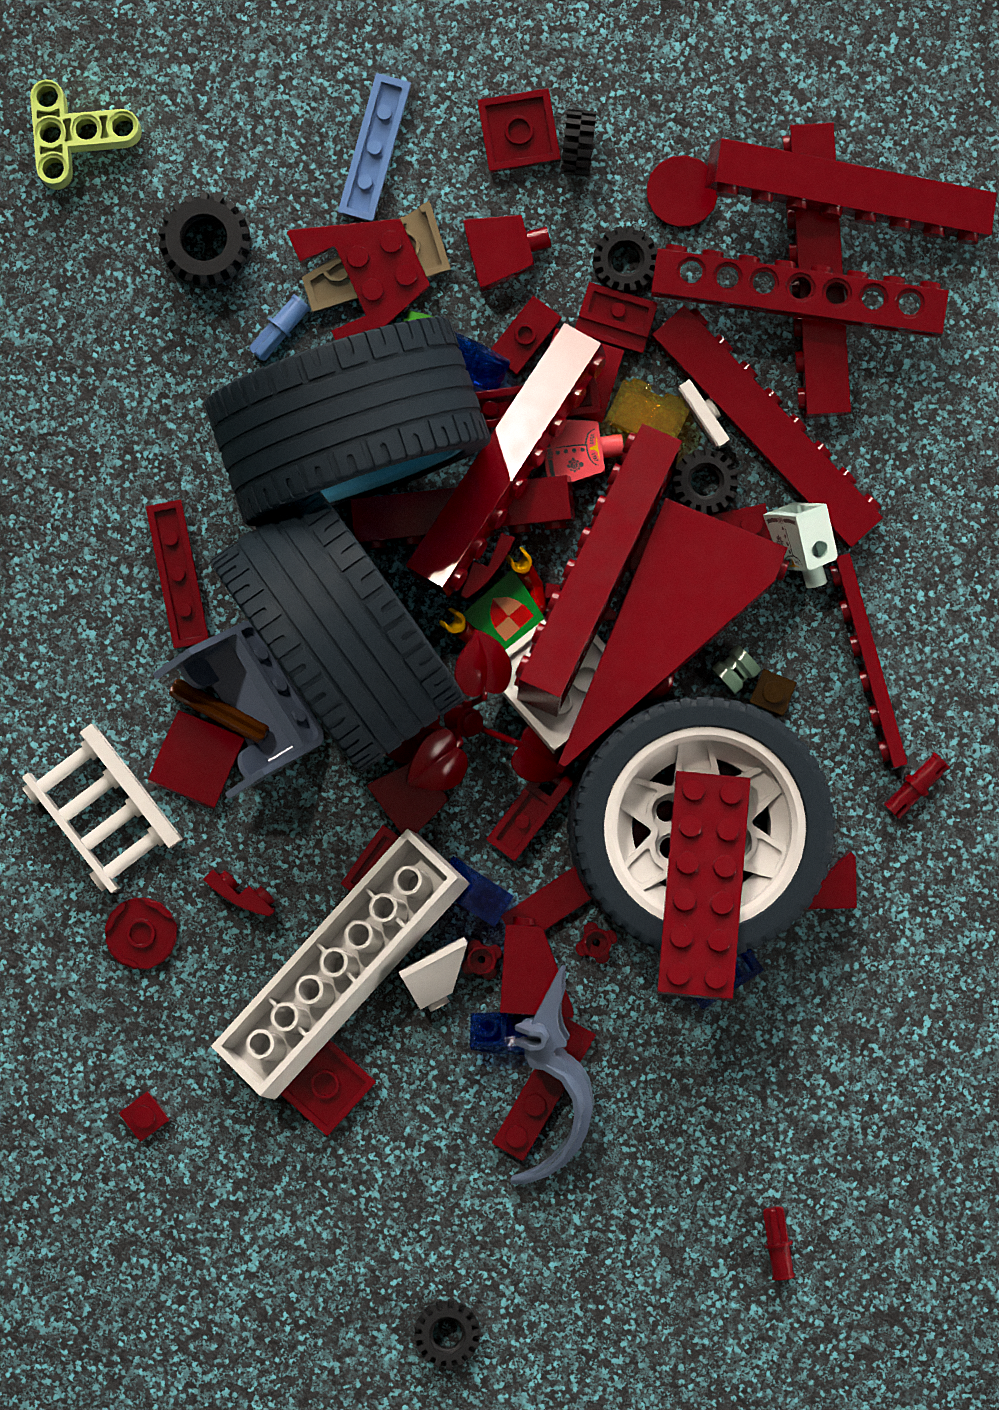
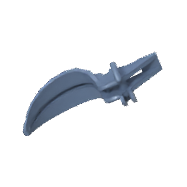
(544, 1052)

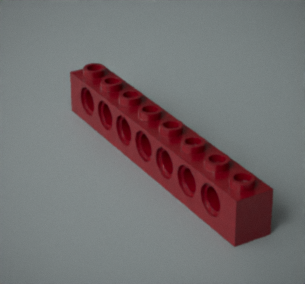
(779, 301)

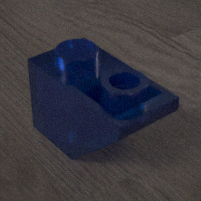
(482, 895)

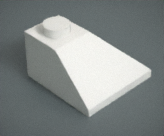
(435, 975)

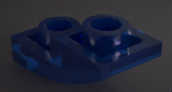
(483, 364)
(495, 1033)

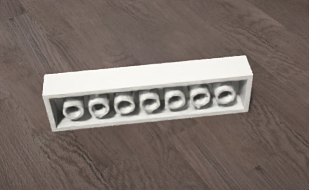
(340, 965)

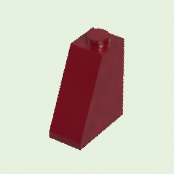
(528, 969)

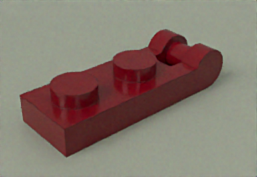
(527, 816)

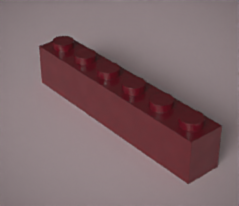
(412, 514)

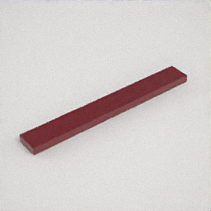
(567, 892)

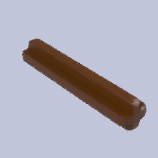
(219, 711)

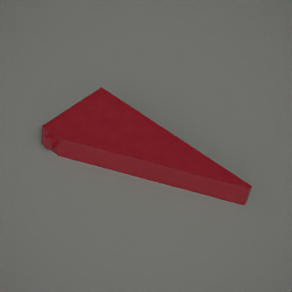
(682, 596)

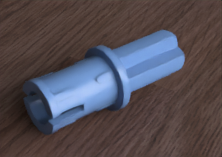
(279, 328)

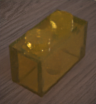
(639, 405)

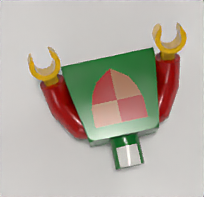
(507, 608)

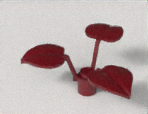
(439, 761)

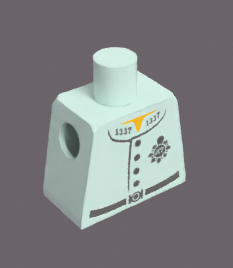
(809, 538)

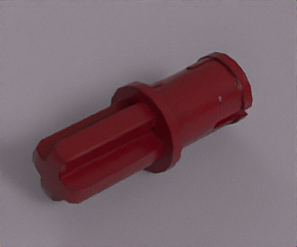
(778, 1243)

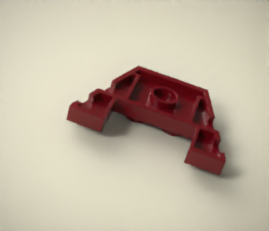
(377, 263)

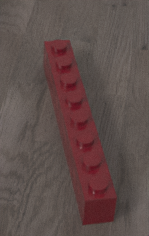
(850, 190)
(818, 242)
(765, 425)
(508, 459)

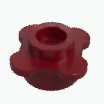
(600, 952)
(472, 964)

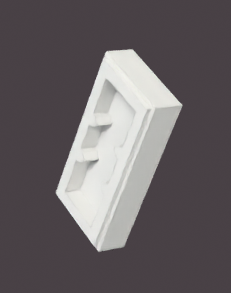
(704, 413)

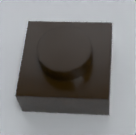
(773, 692)

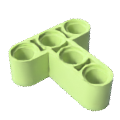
(69, 140)

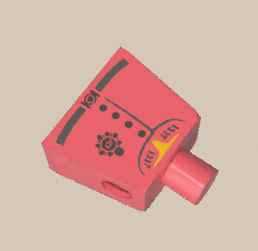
(581, 451)

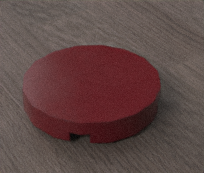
(679, 193)
(141, 933)

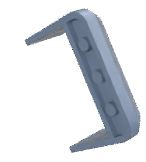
(256, 684)

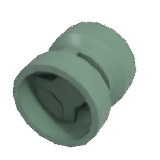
(740, 662)

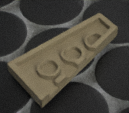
(331, 287)

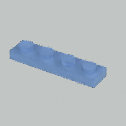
(374, 148)

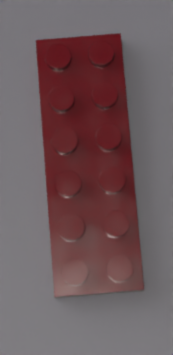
(703, 886)

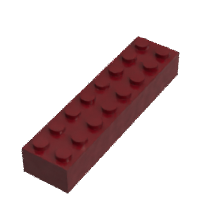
(597, 573)

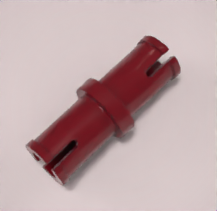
(916, 785)

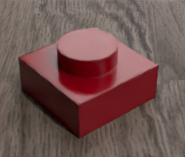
(144, 1116)

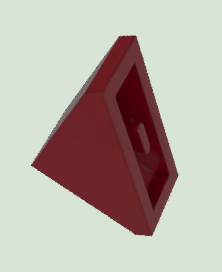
(839, 886)

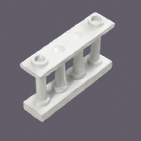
(137, 804)

